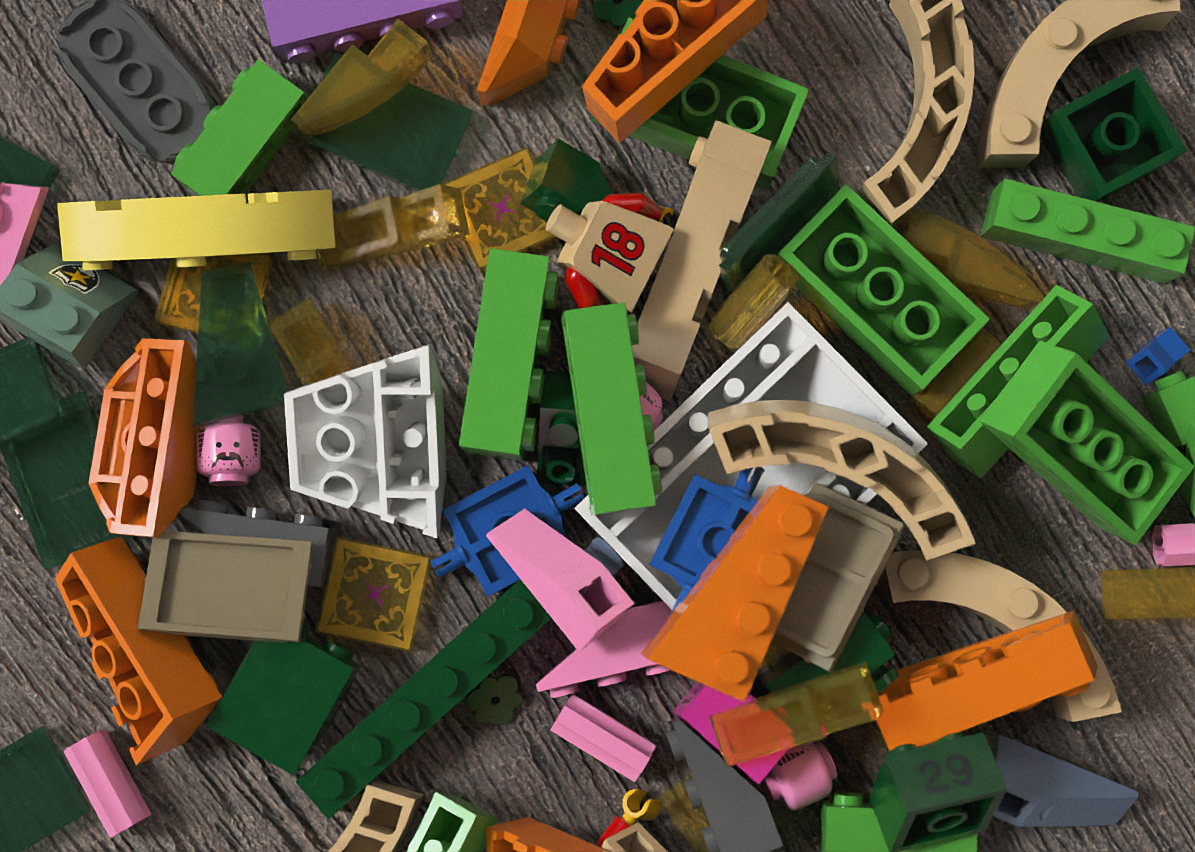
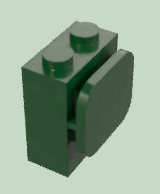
(866, 644)
(285, 698)

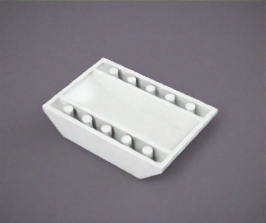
(777, 363)

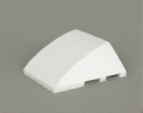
(373, 439)

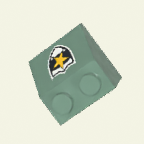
(63, 304)

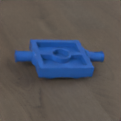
(489, 508)
(703, 527)

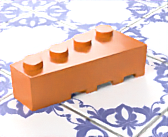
(662, 55)
(737, 603)
(986, 681)

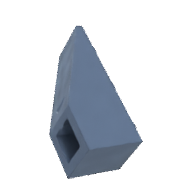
(1054, 792)

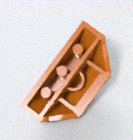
(525, 46)
(146, 440)

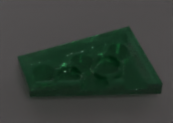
(235, 349)

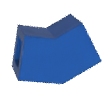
(1158, 355)

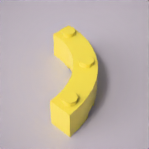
(196, 227)

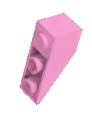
(562, 578)
(611, 653)

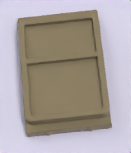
(836, 578)
(226, 587)

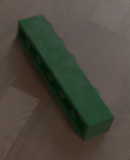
(423, 699)

